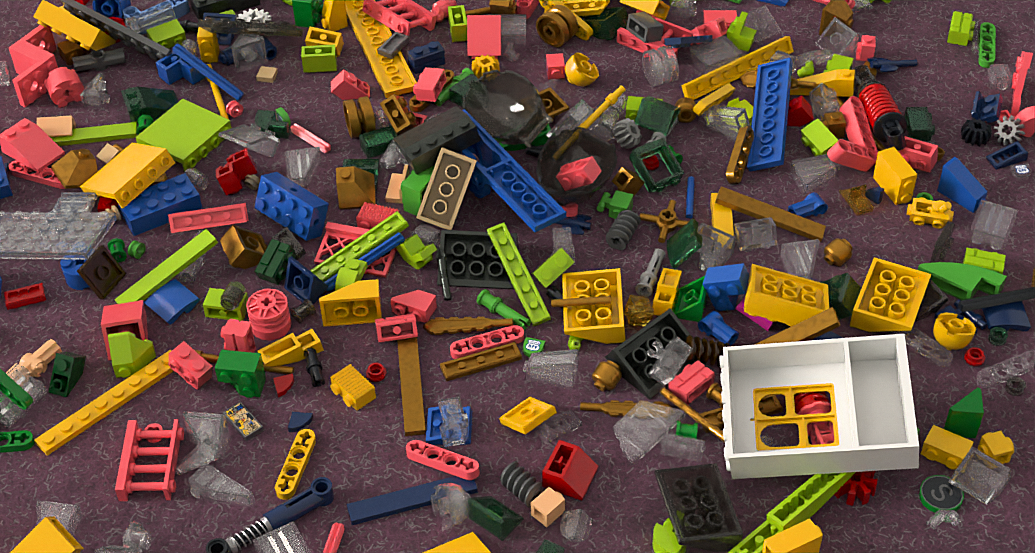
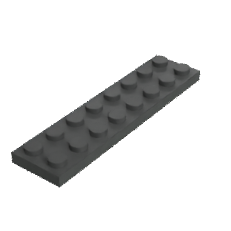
(116, 30)

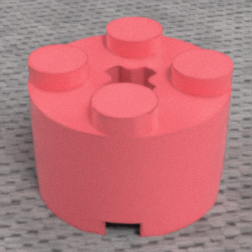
(63, 86)

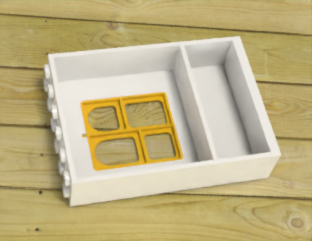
(868, 403)

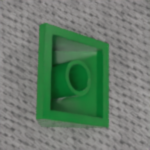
(691, 301)
(966, 415)

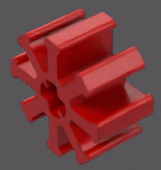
(859, 484)

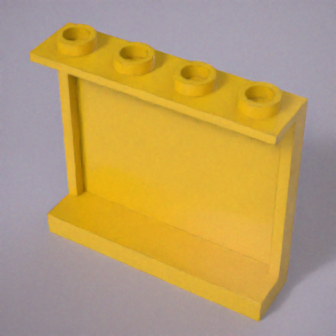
(129, 173)

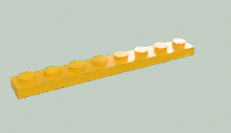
(735, 69)
(104, 405)

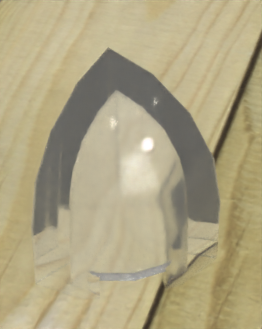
(576, 525)

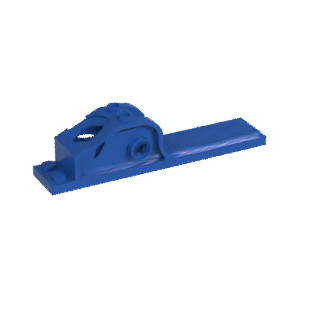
(510, 182)

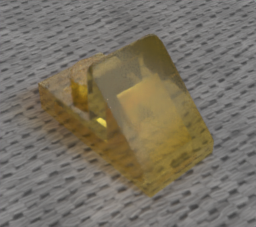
(857, 200)

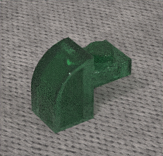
(267, 120)

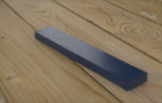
(401, 500)

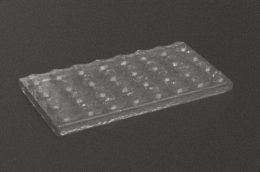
(52, 234)

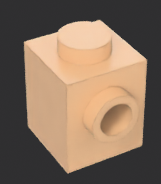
(548, 506)

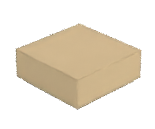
(267, 74)
(107, 153)

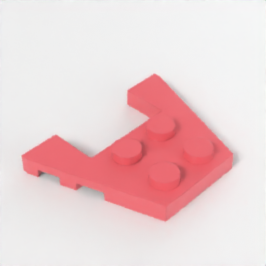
(1018, 79)

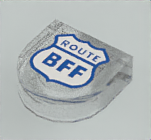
(1020, 171)

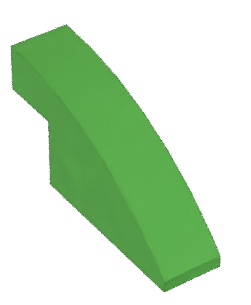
(963, 279)

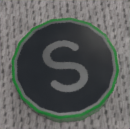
(939, 494)

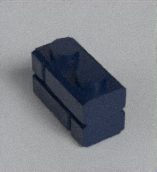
(426, 57)

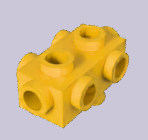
(930, 212)

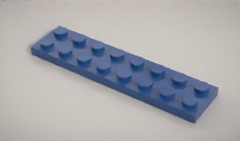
(770, 114)

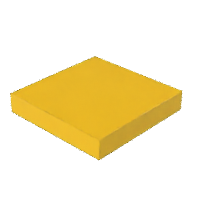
(527, 415)

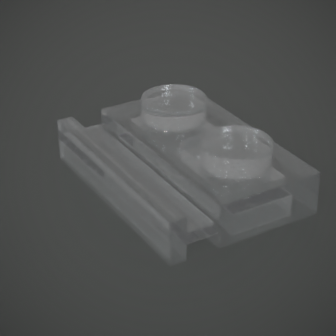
(75, 202)

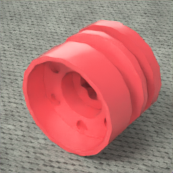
(269, 314)

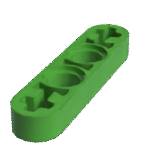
(989, 45)

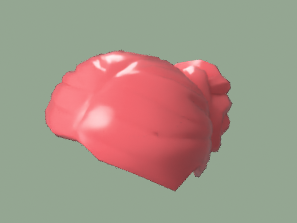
(440, 9)

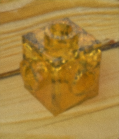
(638, 310)

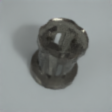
(307, 308)

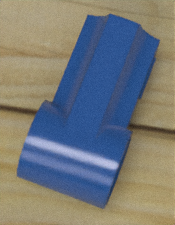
(811, 205)
(714, 325)

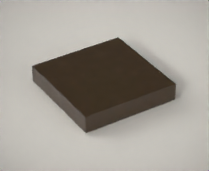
(101, 272)

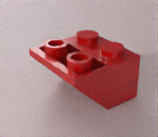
(569, 470)

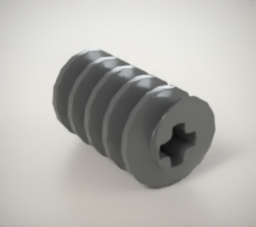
(623, 229)
(521, 483)

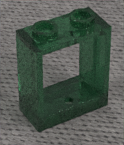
(659, 146)

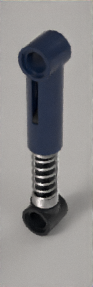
(317, 495)

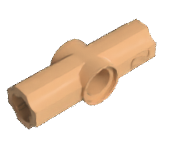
(37, 362)

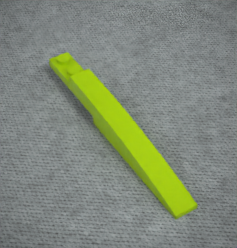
(794, 509)

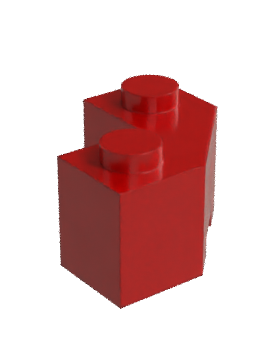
(235, 170)

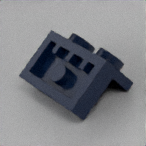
(987, 108)

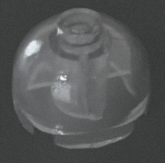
(452, 500)

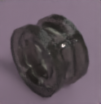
(1015, 381)

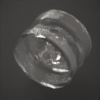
(660, 66)

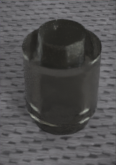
(232, 295)

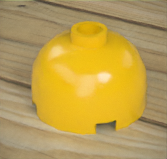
(580, 71)
(953, 332)

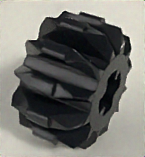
(976, 132)

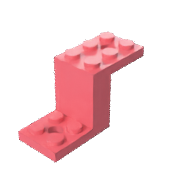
(33, 63)

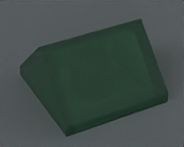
(656, 115)
(493, 516)

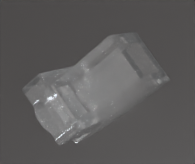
(563, 239)
(455, 422)

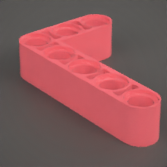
(861, 149)

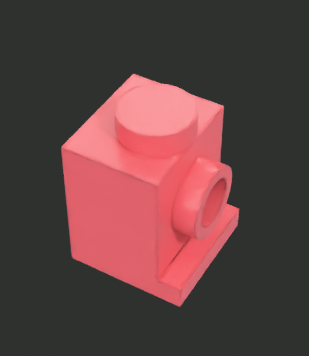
(865, 48)

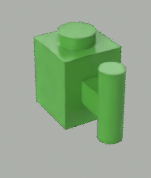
(619, 202)

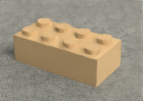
(446, 189)

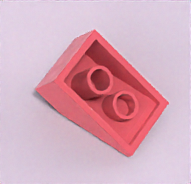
(30, 145)

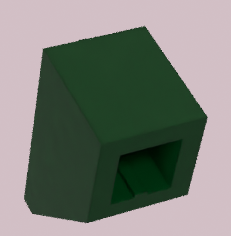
(66, 372)

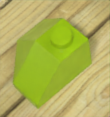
(129, 353)

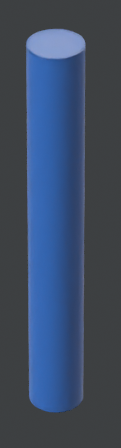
(690, 197)

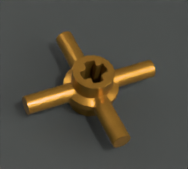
(666, 220)

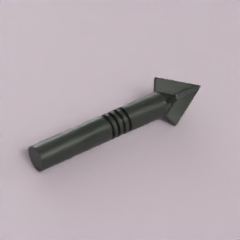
(441, 258)

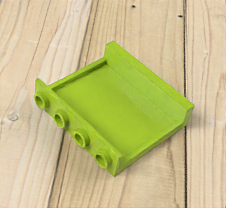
(186, 132)

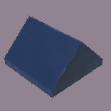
(302, 282)

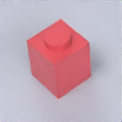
(555, 66)

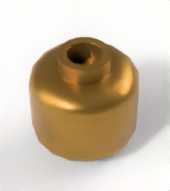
(686, 114)
(838, 252)
(606, 375)

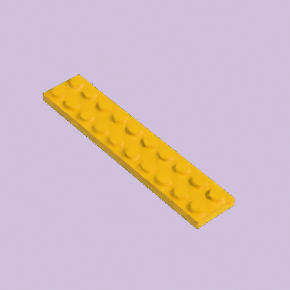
(391, 74)

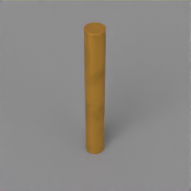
(581, 301)

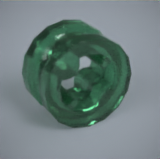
(998, 341)

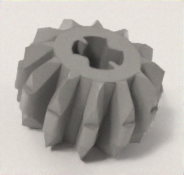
(1012, 123)
(627, 133)

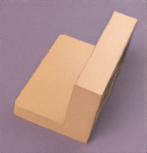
(57, 126)
(394, 192)

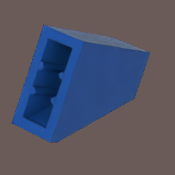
(961, 185)

